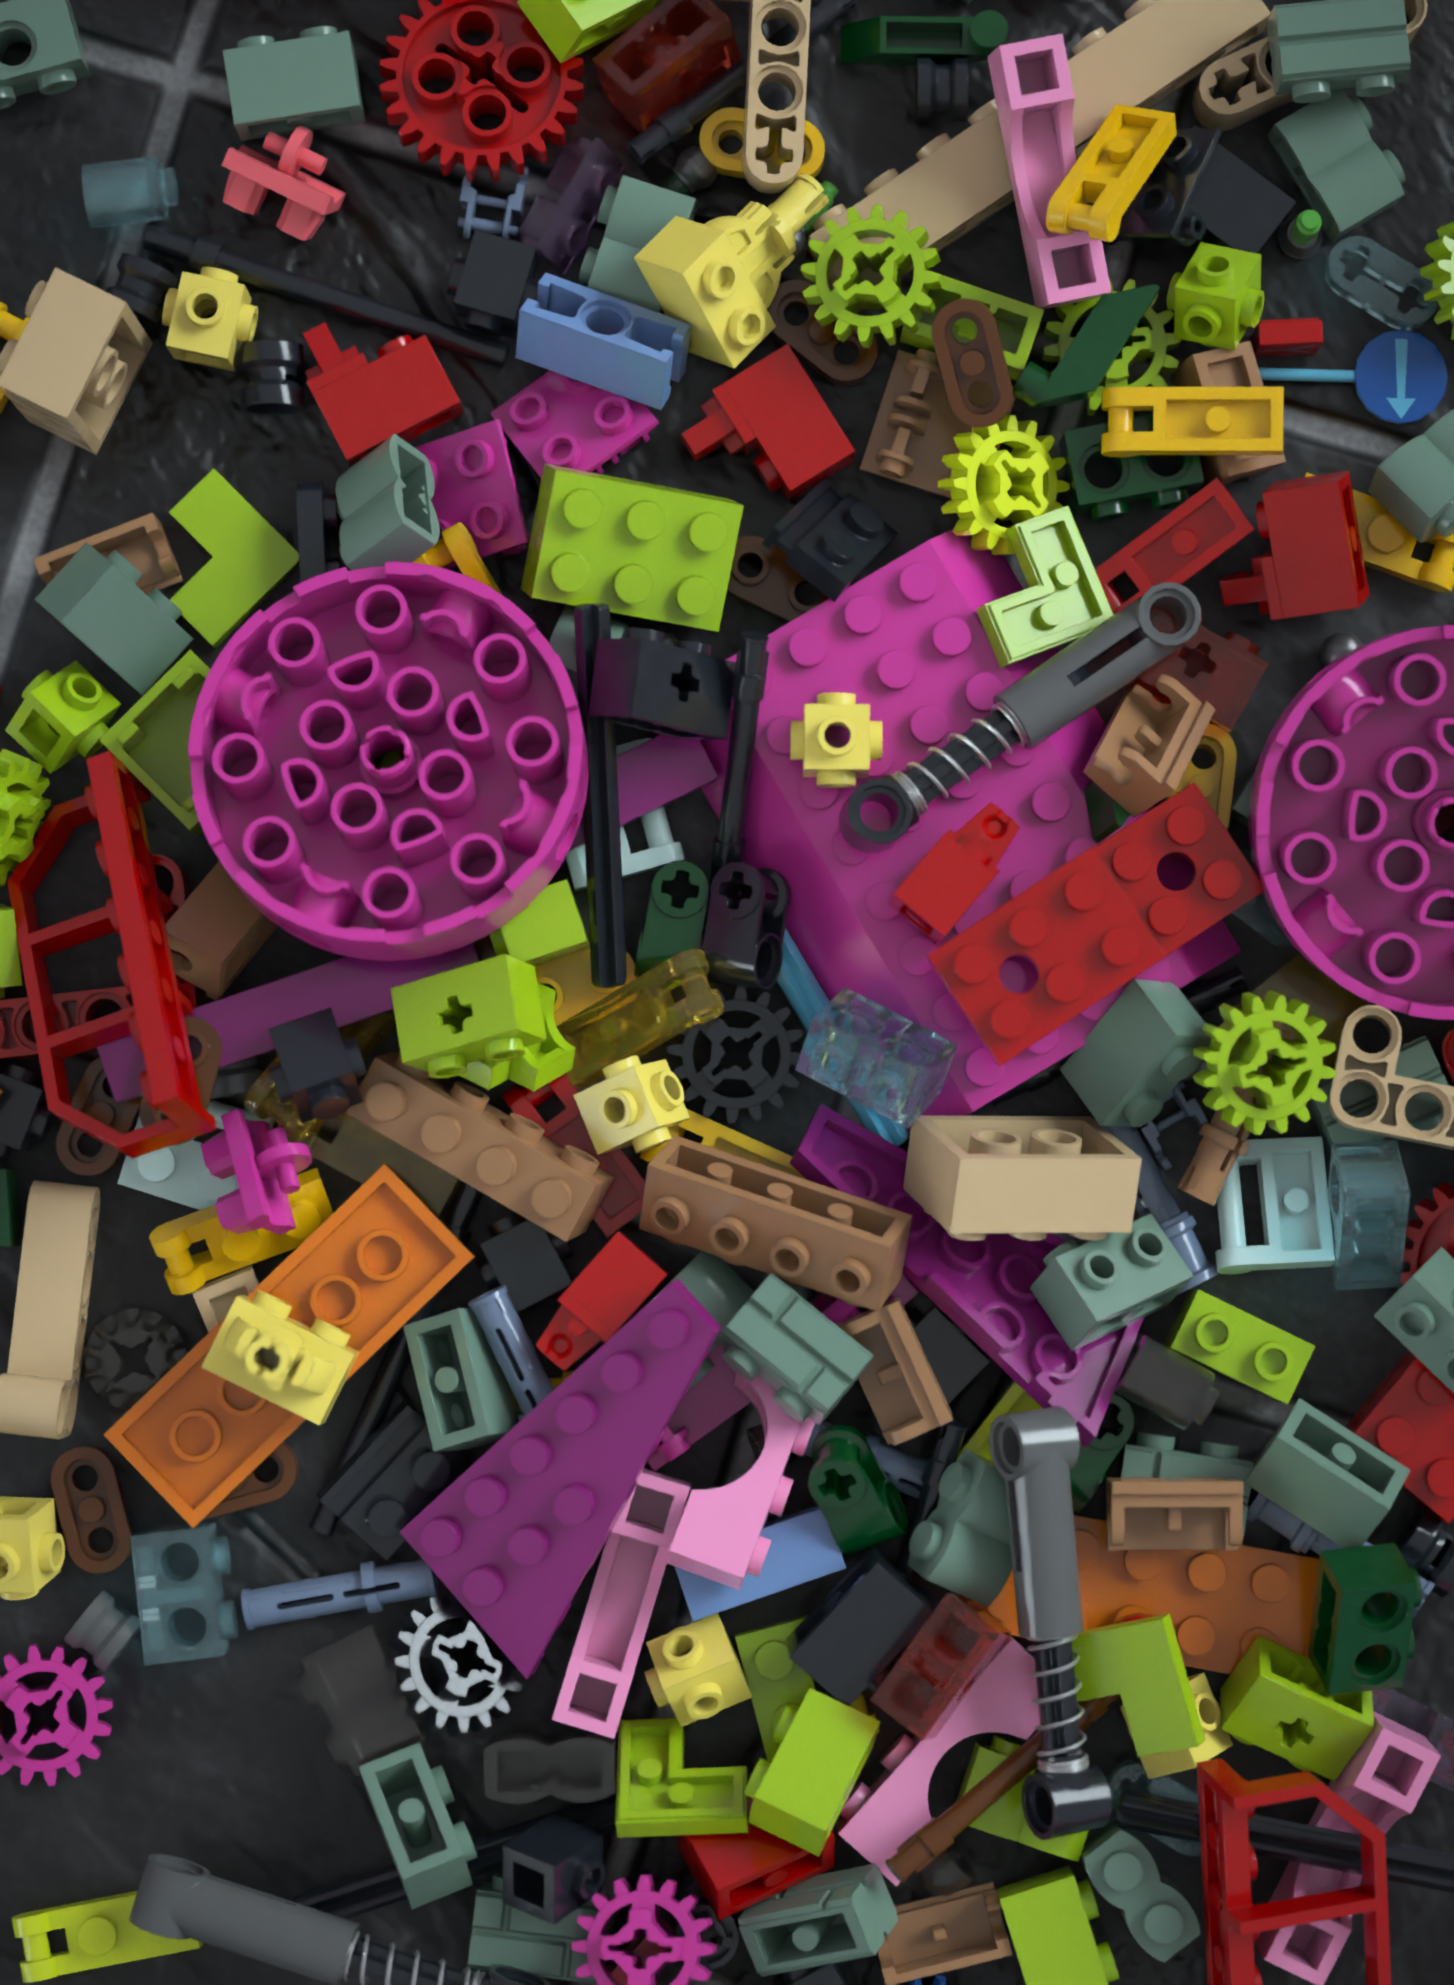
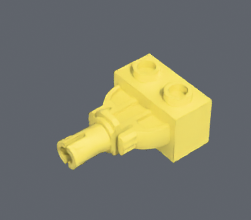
(728, 270)
(282, 1357)

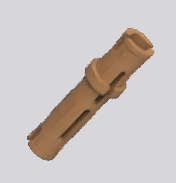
(1220, 1146)

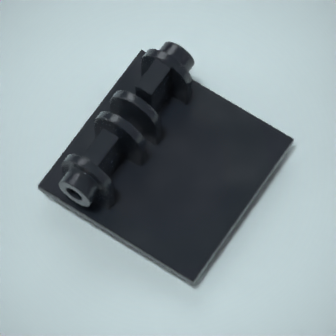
(1163, 202)

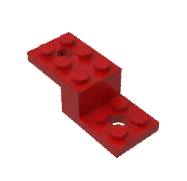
(1095, 923)

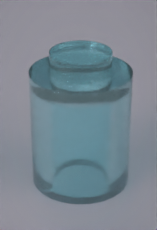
(128, 191)

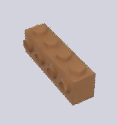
(483, 1145)
(775, 1222)

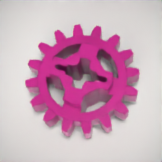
(68, 1731)
(646, 1916)

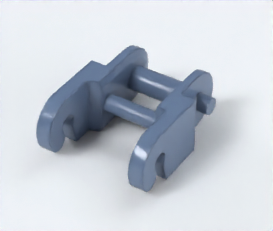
(513, 205)
(1152, 1130)

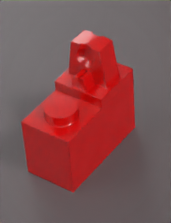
(369, 402)
(781, 417)
(1313, 551)
(955, 873)
(600, 1300)
(749, 1866)

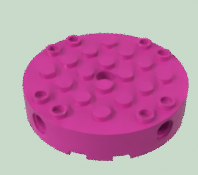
(1350, 817)
(406, 852)

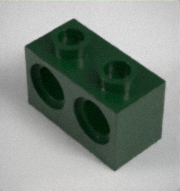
(1135, 478)
(1363, 1618)

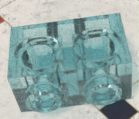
(876, 1057)
(1368, 1214)
(164, 1593)

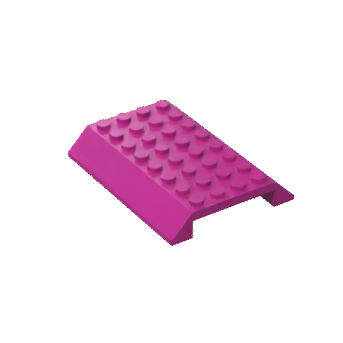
(926, 668)

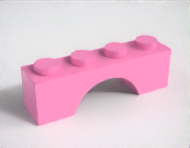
(1037, 131)
(724, 1524)
(621, 1605)
(1383, 1786)
(897, 1803)

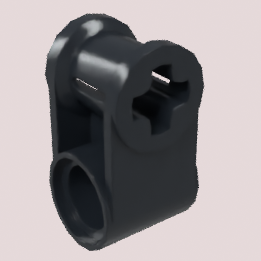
(743, 933)

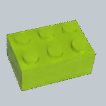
(631, 547)

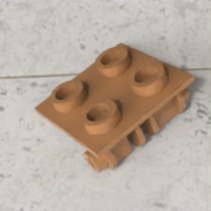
(918, 424)

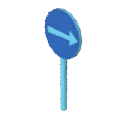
(1395, 376)

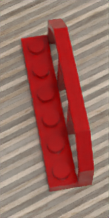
(145, 966)
(1231, 1864)

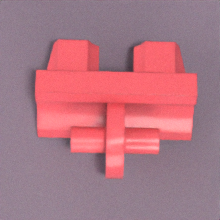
(256, 173)

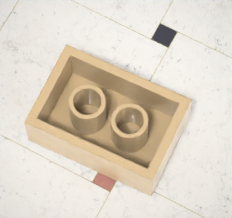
(73, 359)
(1022, 1176)

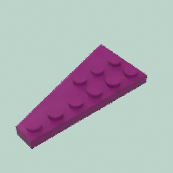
(974, 1282)
(545, 1497)

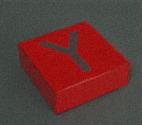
(1287, 337)

